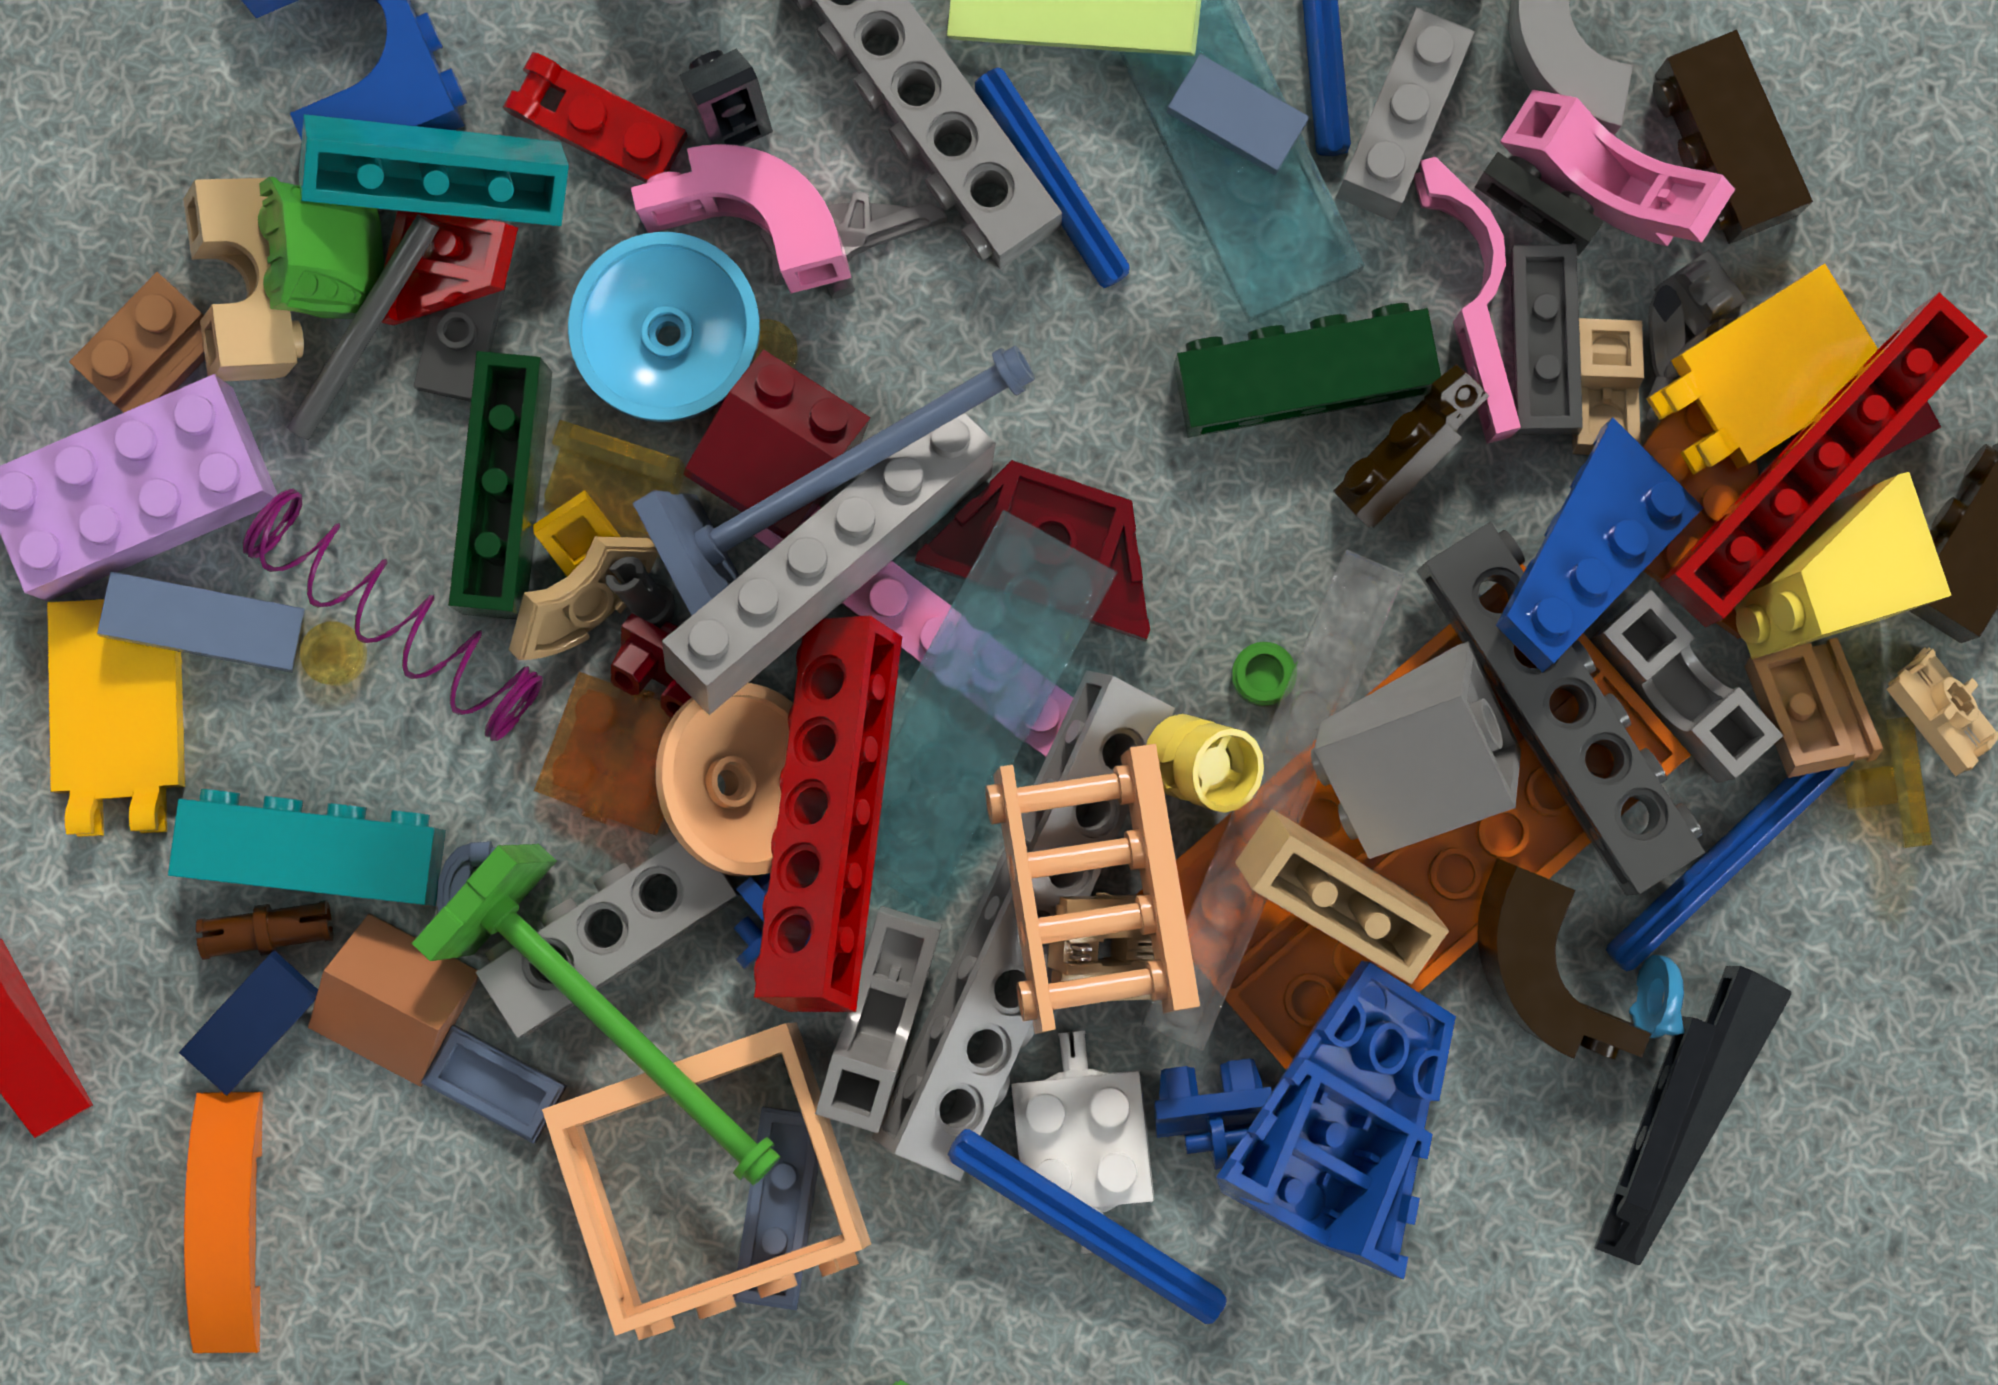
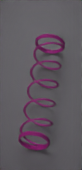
(527, 683)

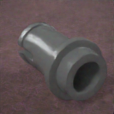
(640, 592)

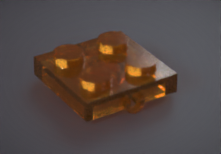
(607, 754)

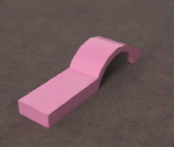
(1443, 191)

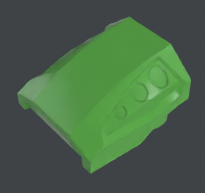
(319, 252)

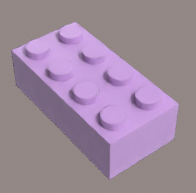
(130, 488)

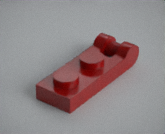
(596, 120)

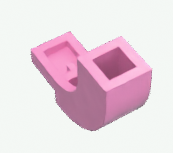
(1618, 181)
(757, 189)

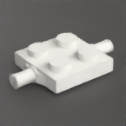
(1086, 1131)

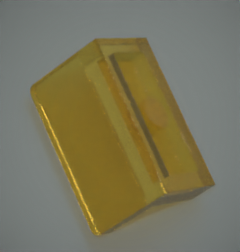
(610, 472)

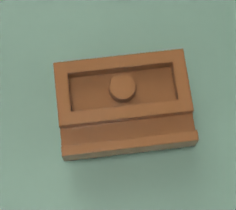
(144, 346)
(1815, 707)

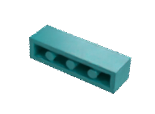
(432, 170)
(306, 850)

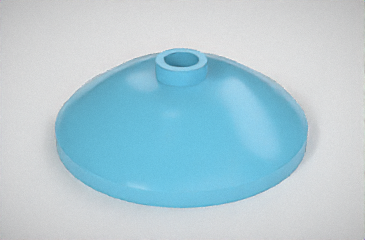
(654, 285)

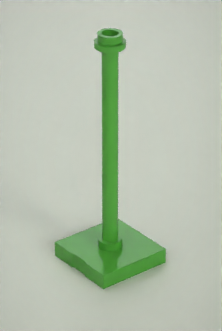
(490, 905)

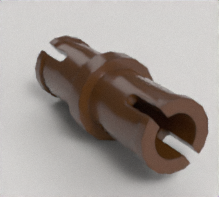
(264, 929)

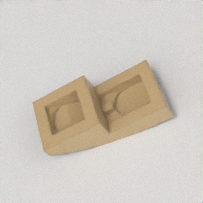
(1609, 378)

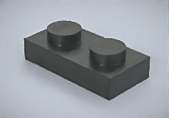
(1519, 189)

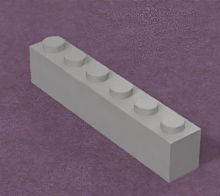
(825, 561)

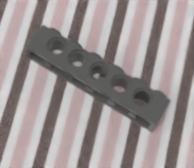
(1561, 747)

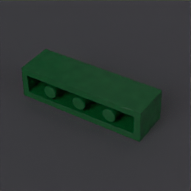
(1306, 371)
(500, 484)

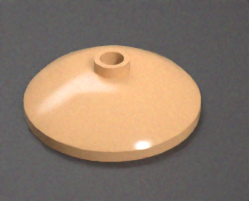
(748, 748)

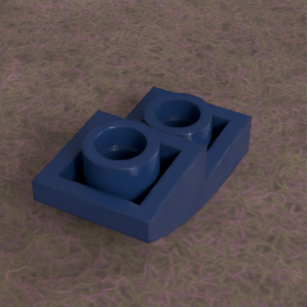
(250, 1022)

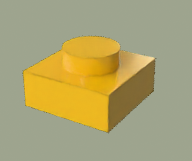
(571, 530)

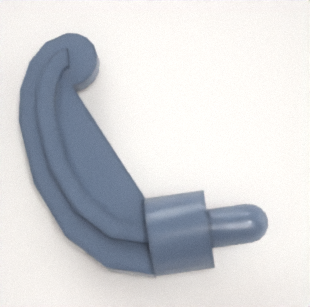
(459, 868)

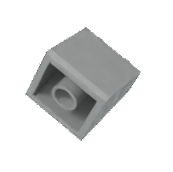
(1420, 755)

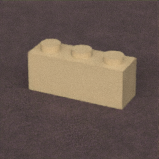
(1341, 896)

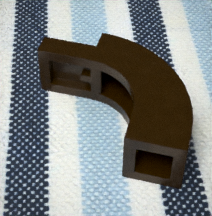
(1518, 955)

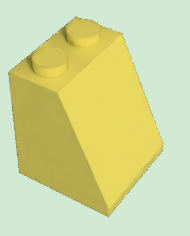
(1849, 569)

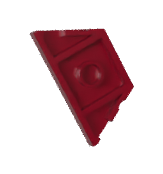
(1068, 510)

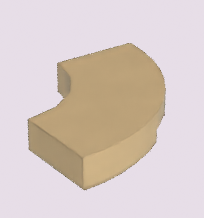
(565, 612)

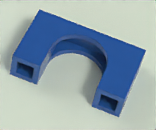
(402, 86)

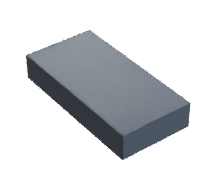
(1237, 114)
(493, 1083)

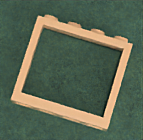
(716, 1295)

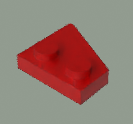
(460, 264)

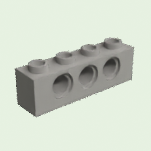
(531, 1001)

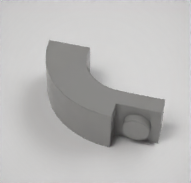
(1560, 62)
(878, 1032)

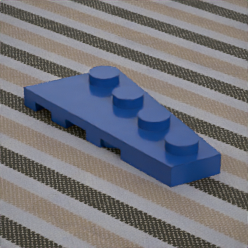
(1598, 543)

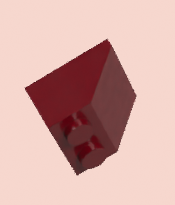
(772, 434)

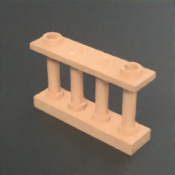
(1144, 848)

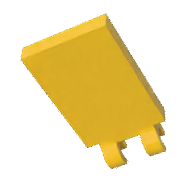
(1768, 370)
(111, 721)

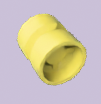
(1207, 762)

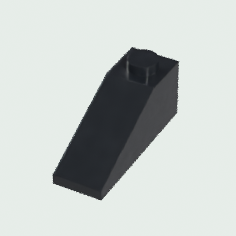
(726, 98)

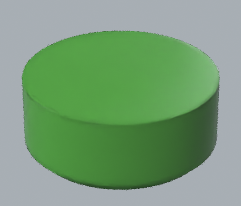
(1262, 673)

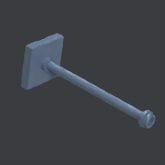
(698, 552)

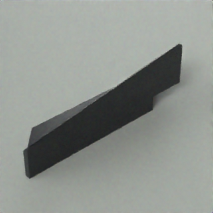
(1687, 1106)

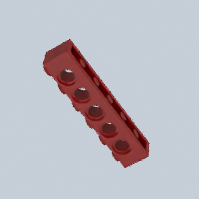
(1822, 460)
(842, 844)

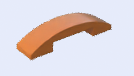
(222, 1222)

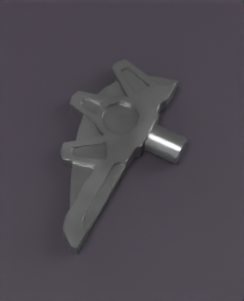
(865, 226)

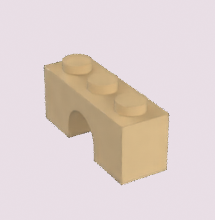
(247, 336)

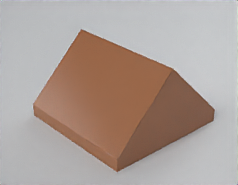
(390, 999)

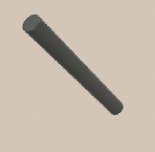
(363, 326)

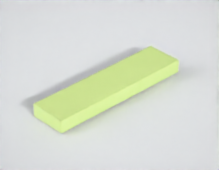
(1084, 24)

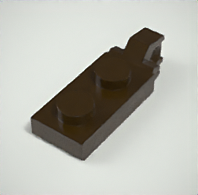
(1411, 447)

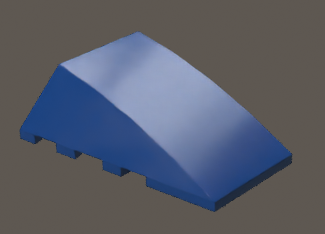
(1348, 1123)

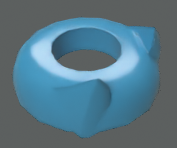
(1659, 977)

